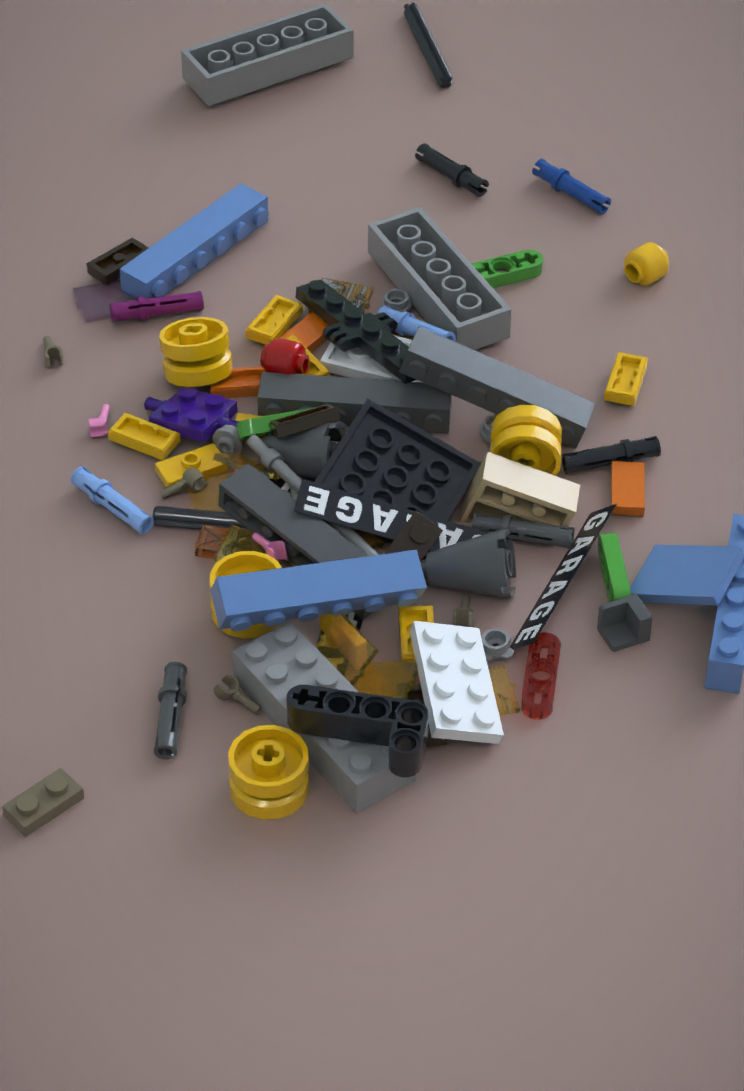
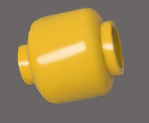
(646, 264)

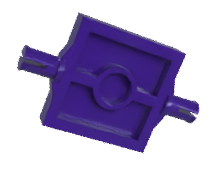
(192, 413)

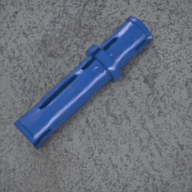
(562, 181)

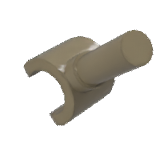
(52, 352)
(191, 478)
(464, 615)
(235, 692)

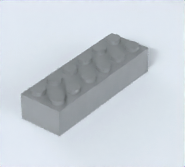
(267, 54)
(439, 278)
(288, 659)

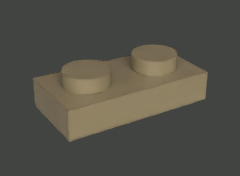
(43, 802)

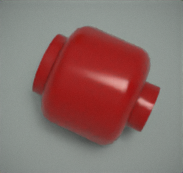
(284, 357)

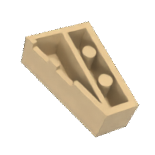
(519, 491)

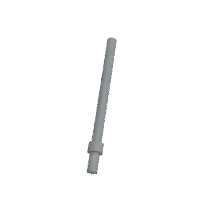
(274, 462)

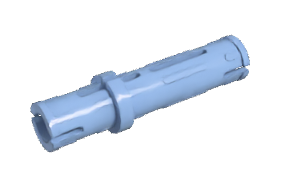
(409, 324)
(101, 492)

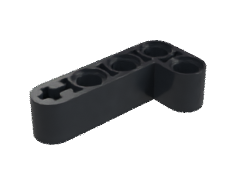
(363, 719)

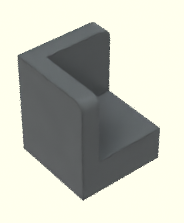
(624, 623)

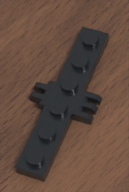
(354, 328)

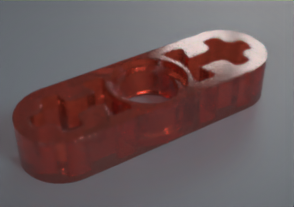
(547, 686)

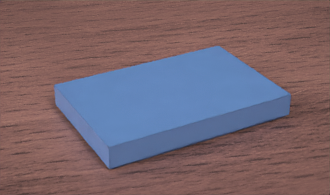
(687, 574)

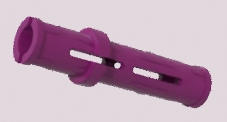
(144, 308)

